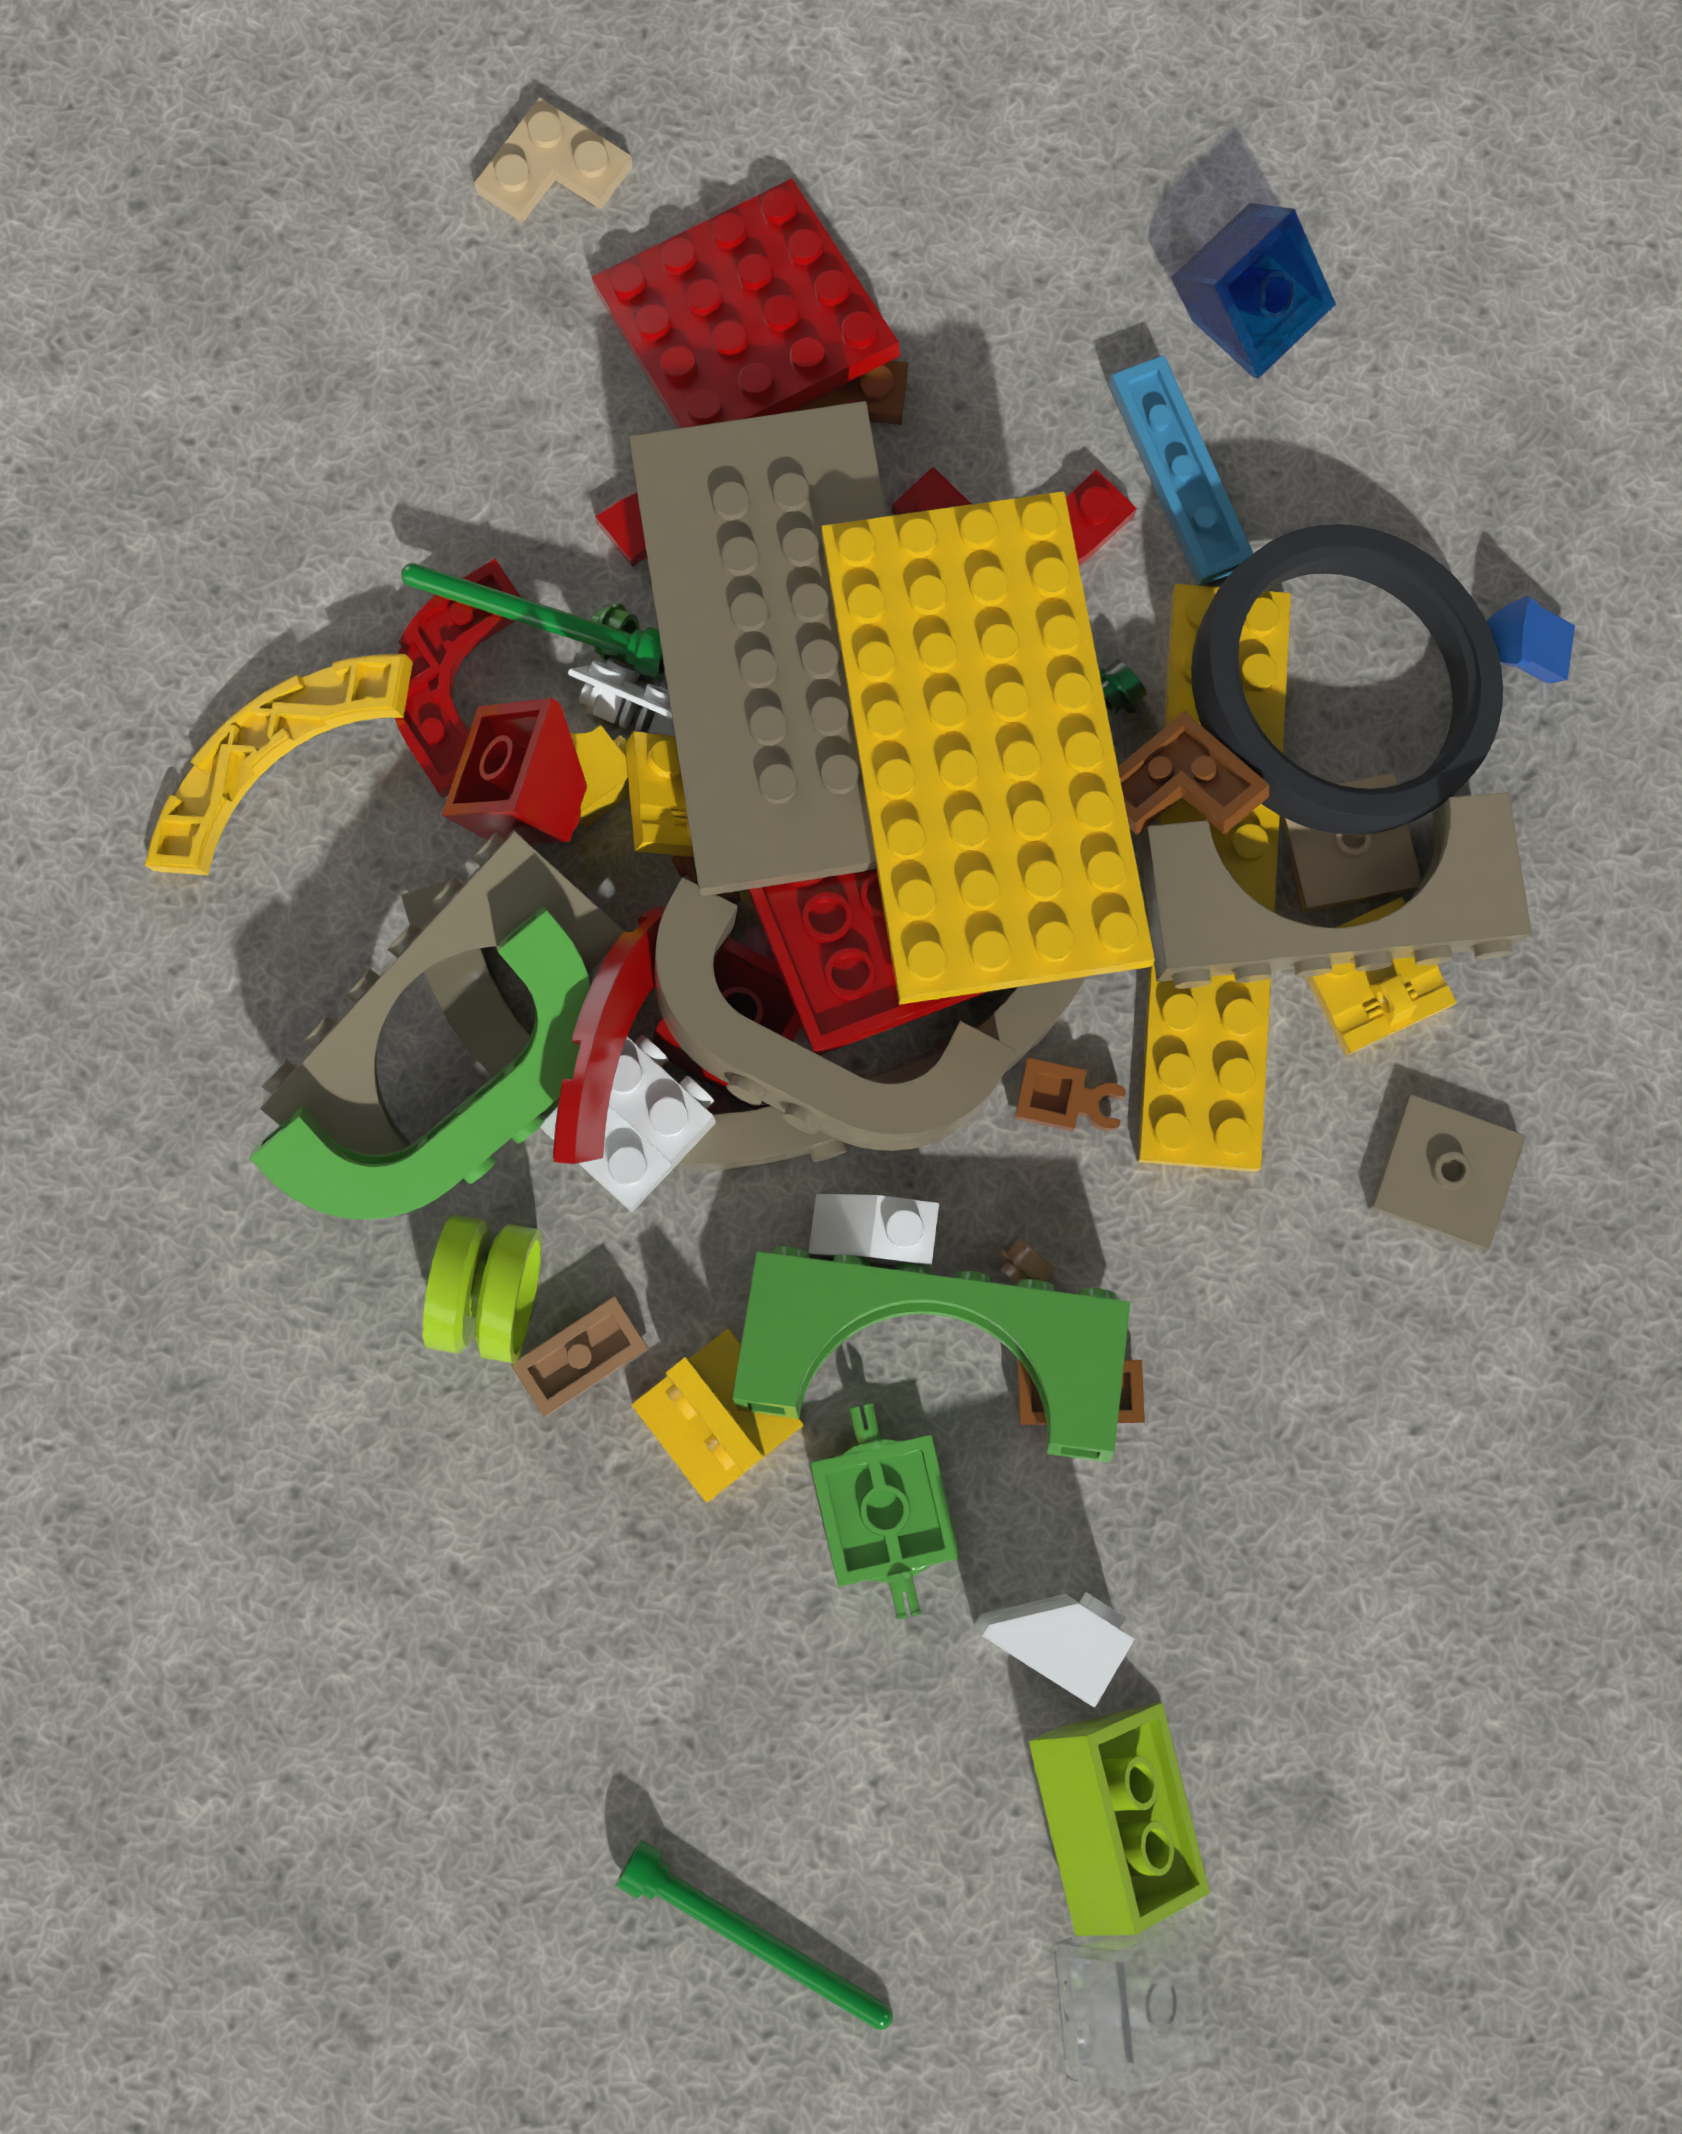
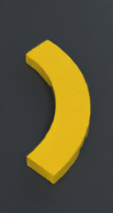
(259, 737)

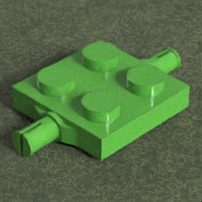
(885, 1510)

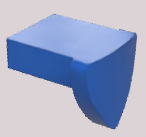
(1533, 639)

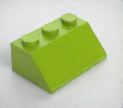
(1119, 1821)

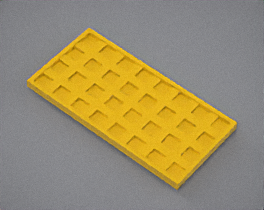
(985, 748)

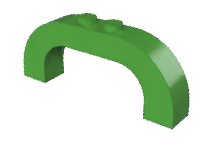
(358, 1185)

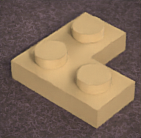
(548, 149)

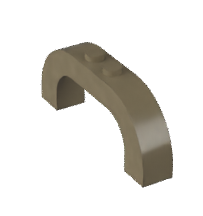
(792, 1078)

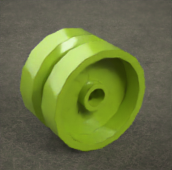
(482, 1288)

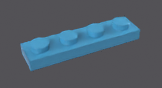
(1180, 469)

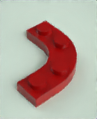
(1094, 507)
(436, 644)

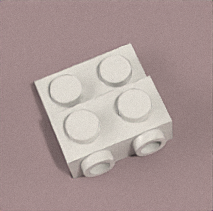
(647, 1124)

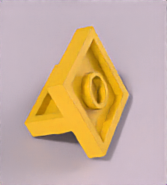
(699, 1421)

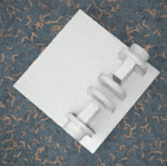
(612, 684)

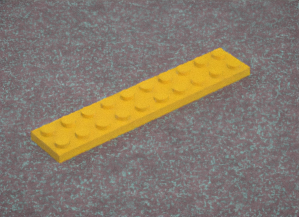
(1212, 1040)

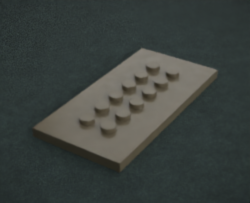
(755, 637)

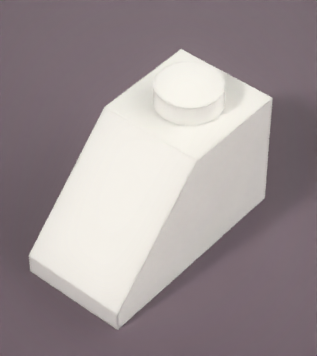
(874, 1228)

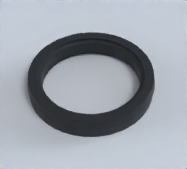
(1431, 595)

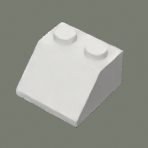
(1063, 1640)

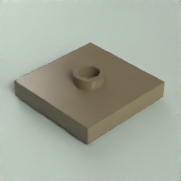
(1447, 1172)

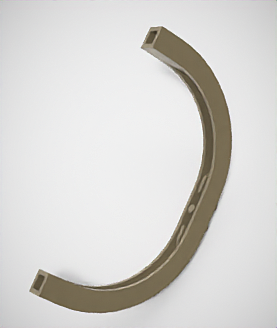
(754, 1138)

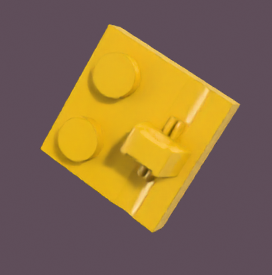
(657, 795)
(1378, 1002)

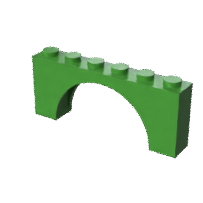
(1063, 1340)

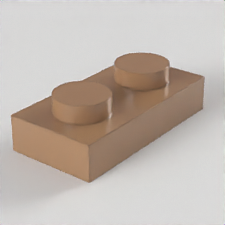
(579, 1356)

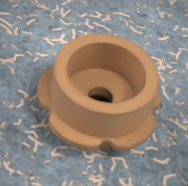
(1025, 1263)

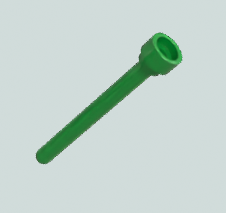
(640, 648)
(650, 1876)

